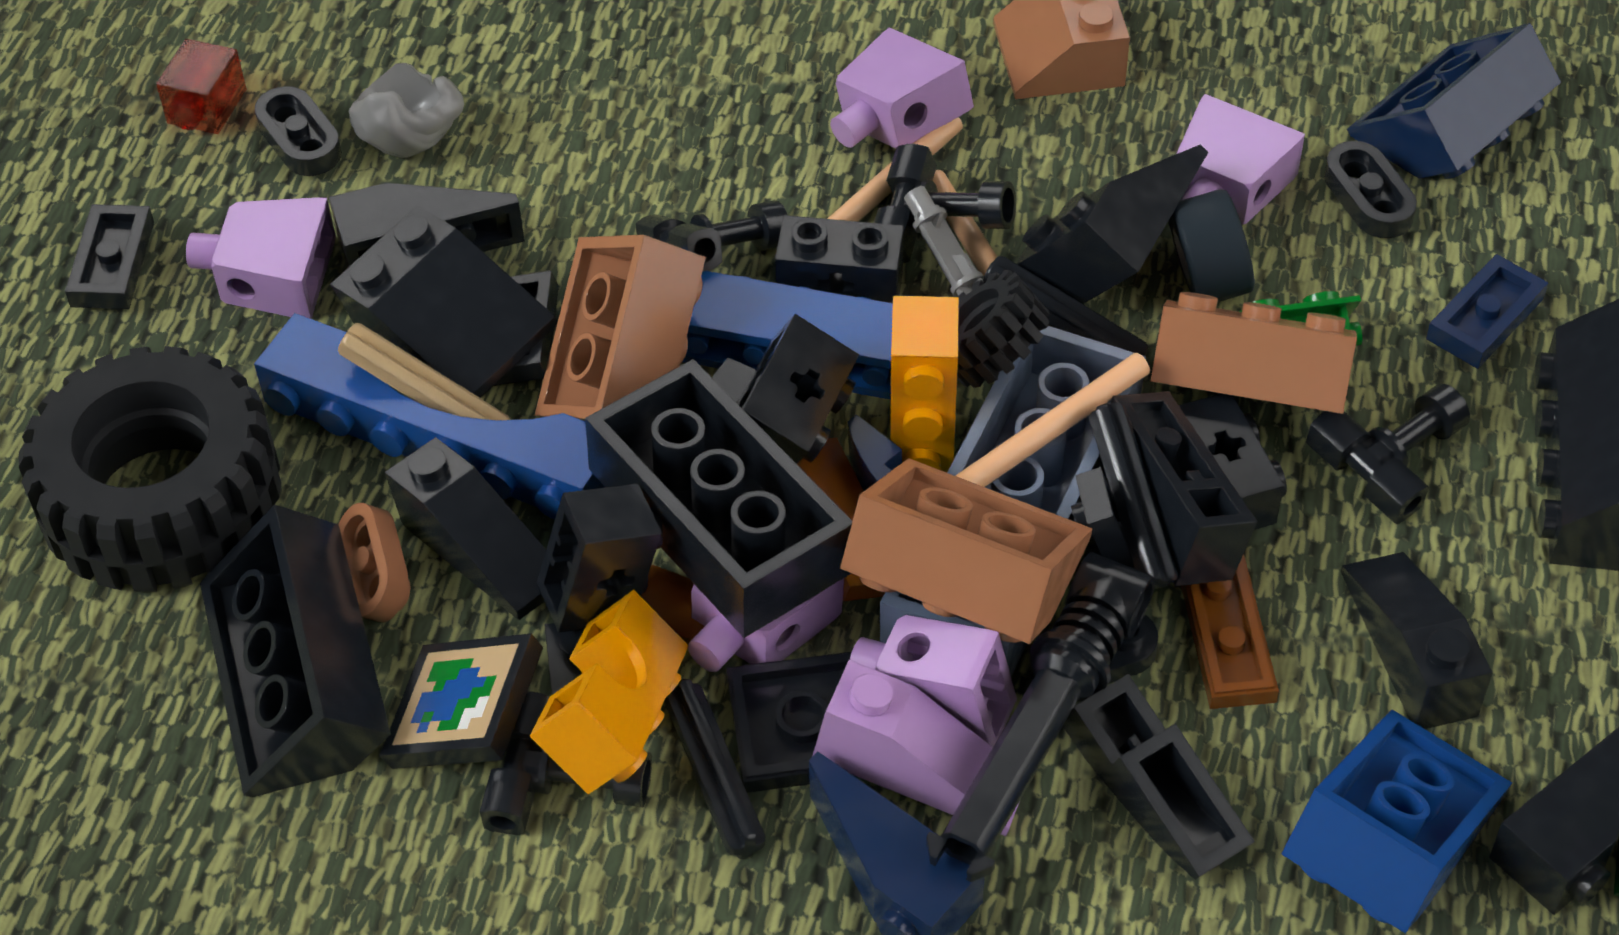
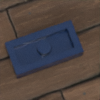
(1486, 311)

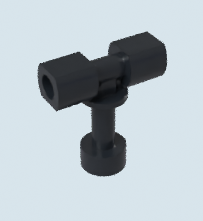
(915, 167)
(706, 239)
(1382, 454)
(532, 771)

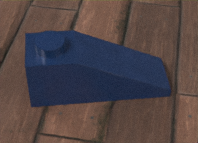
(890, 857)

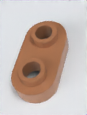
(375, 561)

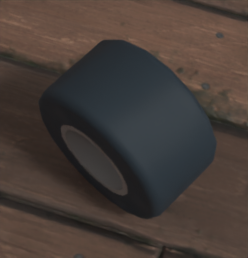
(1212, 246)

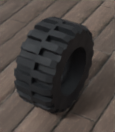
(135, 409)

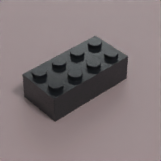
(727, 496)

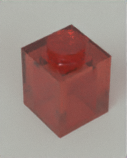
(201, 86)

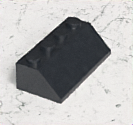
(1581, 441)
(292, 654)

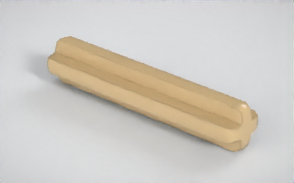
(412, 376)

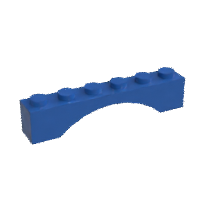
(518, 458)

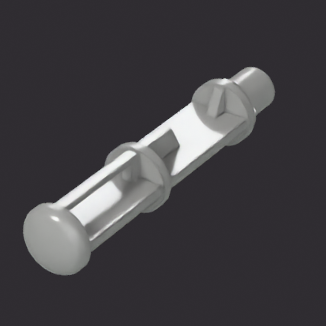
(940, 239)

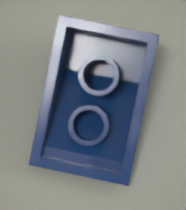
(1394, 820)

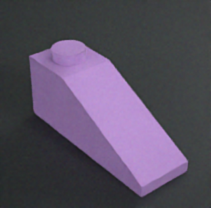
(900, 739)

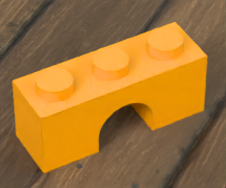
(924, 378)
(606, 714)

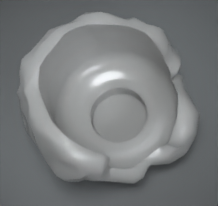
(405, 111)

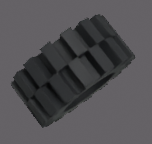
(997, 327)

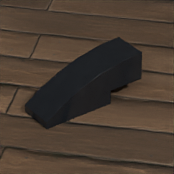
(1157, 777)

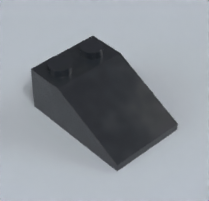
(1110, 232)
(443, 302)

